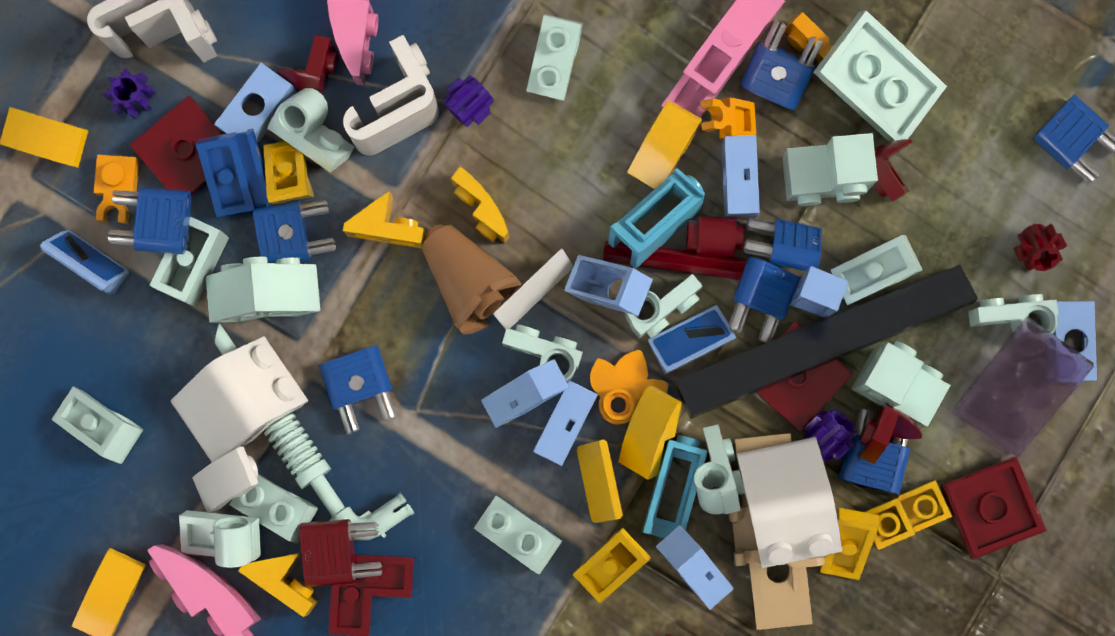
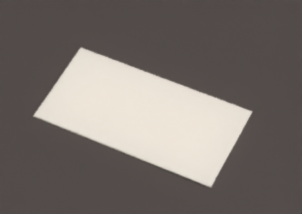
(534, 289)

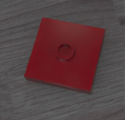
(171, 147)
(806, 394)
(993, 507)

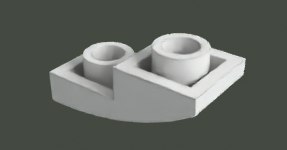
(226, 479)

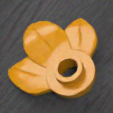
(623, 381)

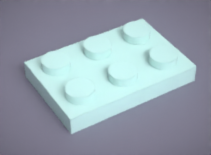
(880, 78)

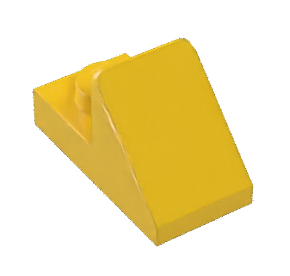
(286, 174)
(375, 225)
(857, 537)
(611, 565)
(272, 577)

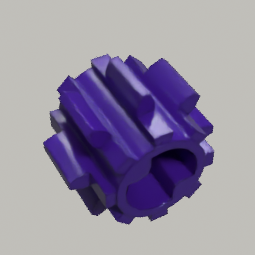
(121, 87)
(468, 101)
(833, 434)

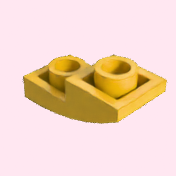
(43, 137)
(664, 145)
(487, 214)
(648, 429)
(909, 513)
(108, 594)

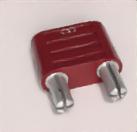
(330, 552)

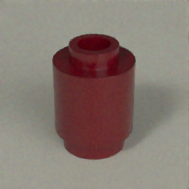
(714, 236)

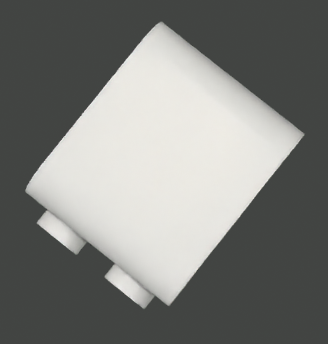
(153, 23)
(400, 107)
(237, 398)
(790, 502)

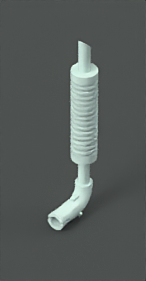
(311, 469)

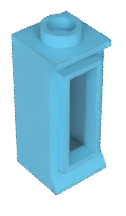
(642, 245)
(685, 449)

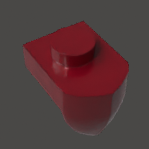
(321, 63)
(889, 181)
(878, 432)

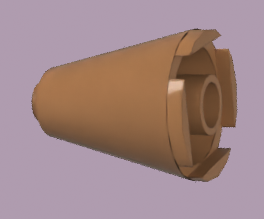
(467, 277)

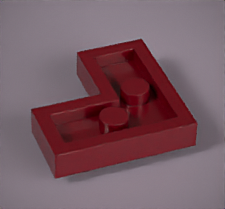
(353, 602)

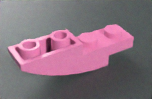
(352, 27)
(723, 53)
(202, 589)

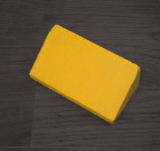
(599, 481)

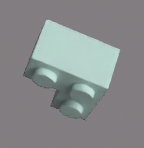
(838, 170)
(185, 274)
(262, 290)
(902, 381)

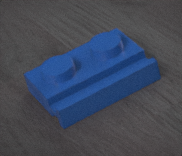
(233, 172)

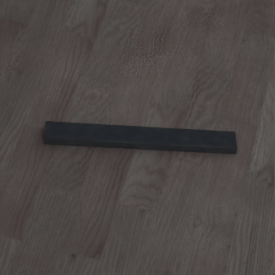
(825, 341)

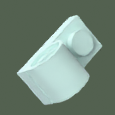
(300, 125)
(878, 269)
(97, 426)

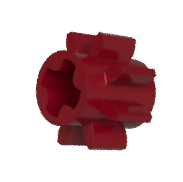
(1040, 247)

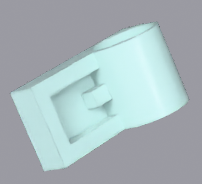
(554, 57)
(679, 298)
(995, 312)
(527, 341)
(718, 474)
(276, 509)
(518, 535)
(226, 537)

